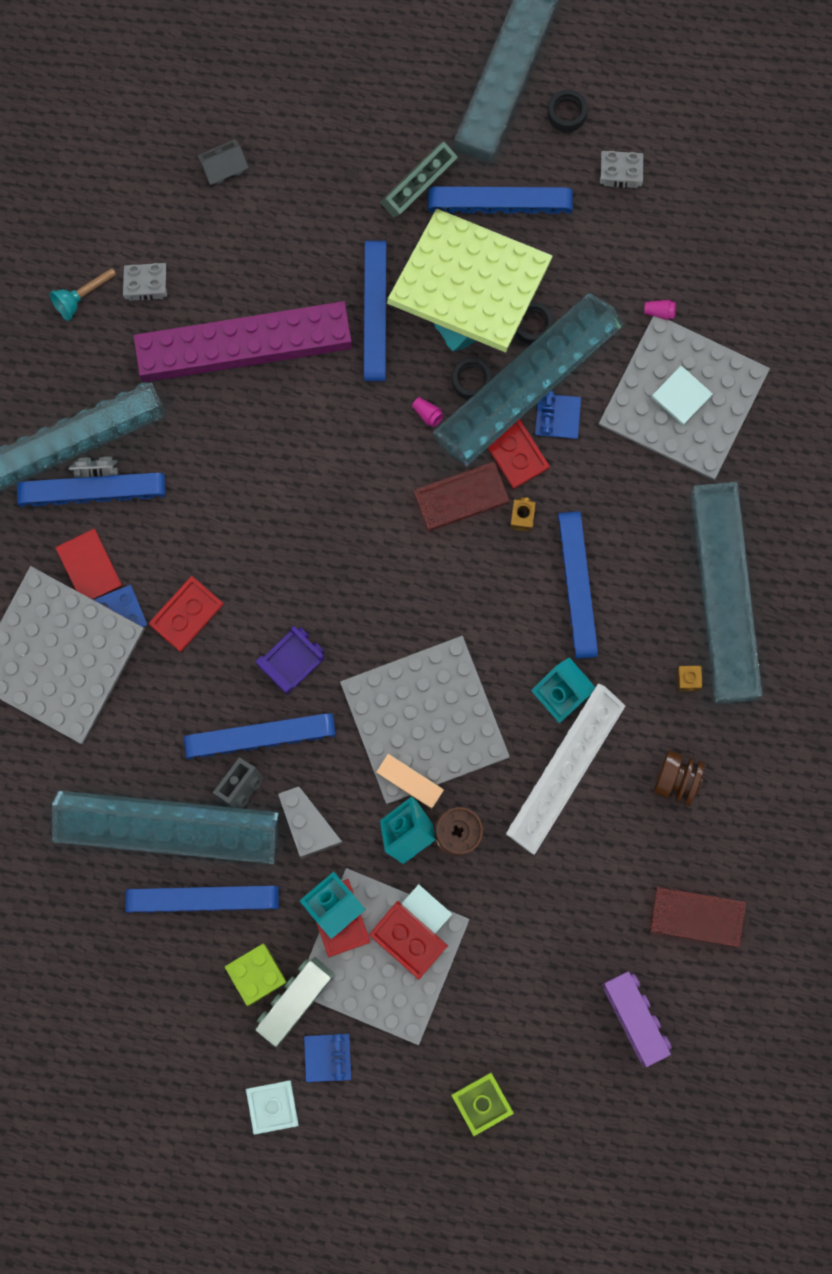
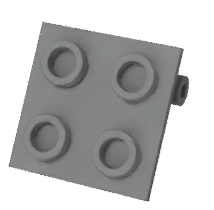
(621, 168)
(145, 280)
(84, 465)

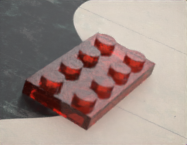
(461, 496)
(698, 917)

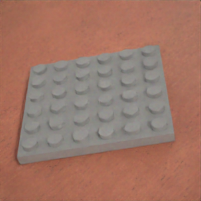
(713, 428)
(61, 654)
(426, 715)
(372, 982)

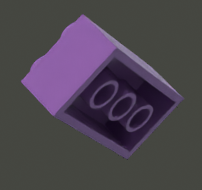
(636, 1019)

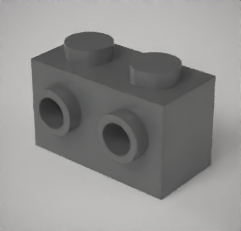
(223, 162)
(238, 784)

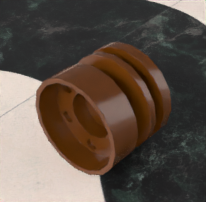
(679, 778)
(469, 837)

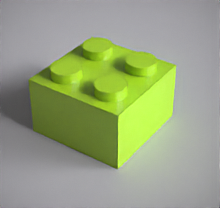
(256, 974)
(482, 1104)

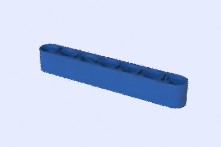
(506, 199)
(375, 311)
(91, 488)
(578, 585)
(258, 735)
(201, 899)

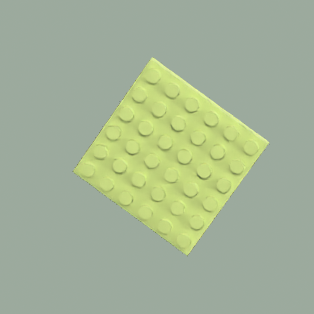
(470, 280)

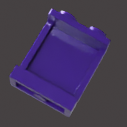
(291, 660)

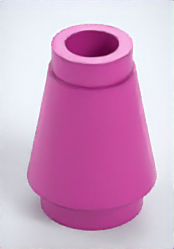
(662, 309)
(428, 412)

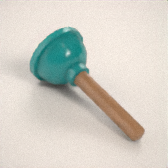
(67, 301)

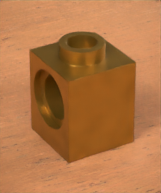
(523, 524)
(689, 678)

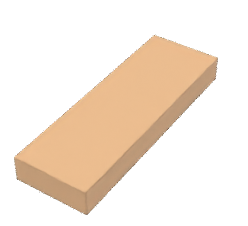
(410, 781)

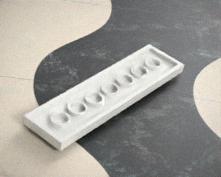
(565, 769)

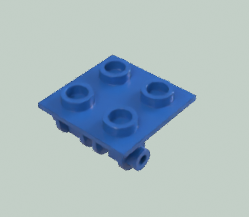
(558, 416)
(124, 603)
(327, 1058)

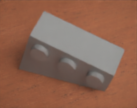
(306, 824)

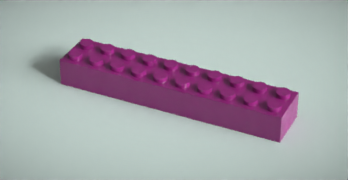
(242, 341)

